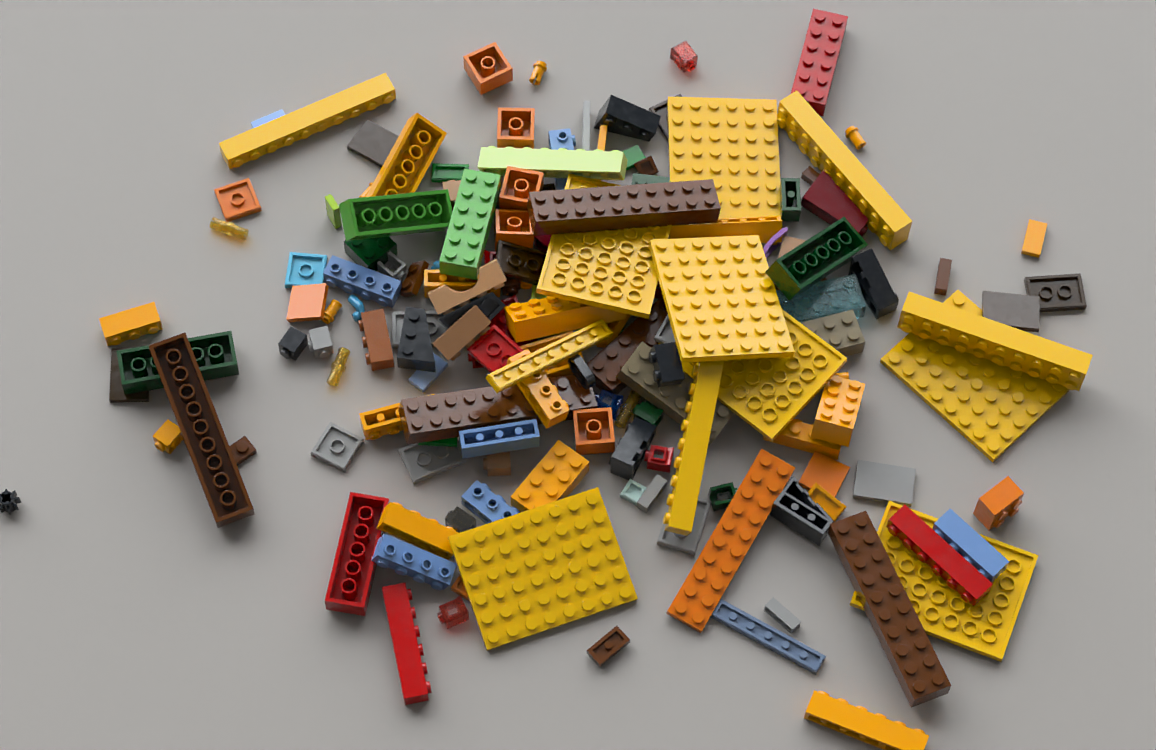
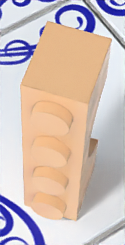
(445, 298)

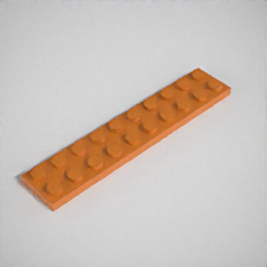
(730, 541)

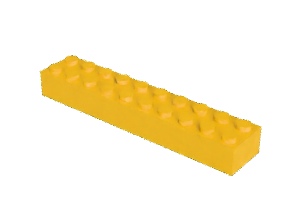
(834, 158)
(994, 341)

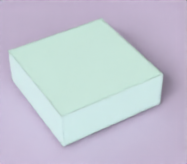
(632, 491)

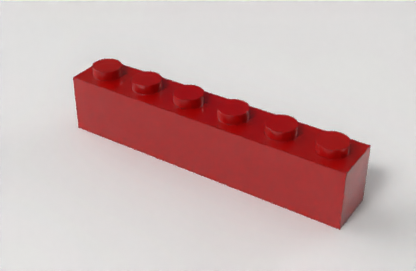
(939, 555)
(405, 643)

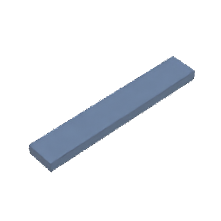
(768, 636)

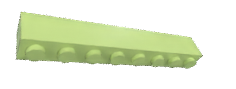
(555, 163)

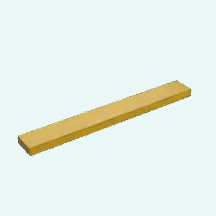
(549, 356)

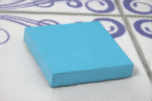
(305, 269)

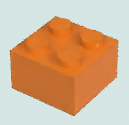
(488, 68)
(515, 127)
(516, 187)
(513, 227)
(593, 431)
(998, 503)

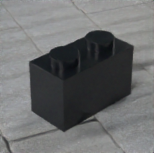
(666, 364)

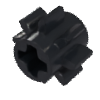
(9, 501)

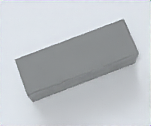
(651, 493)
(782, 615)

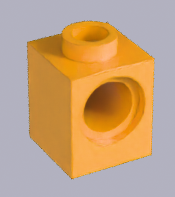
(167, 437)

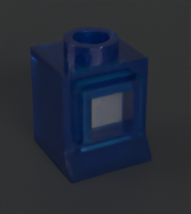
(608, 399)

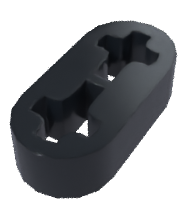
(582, 371)

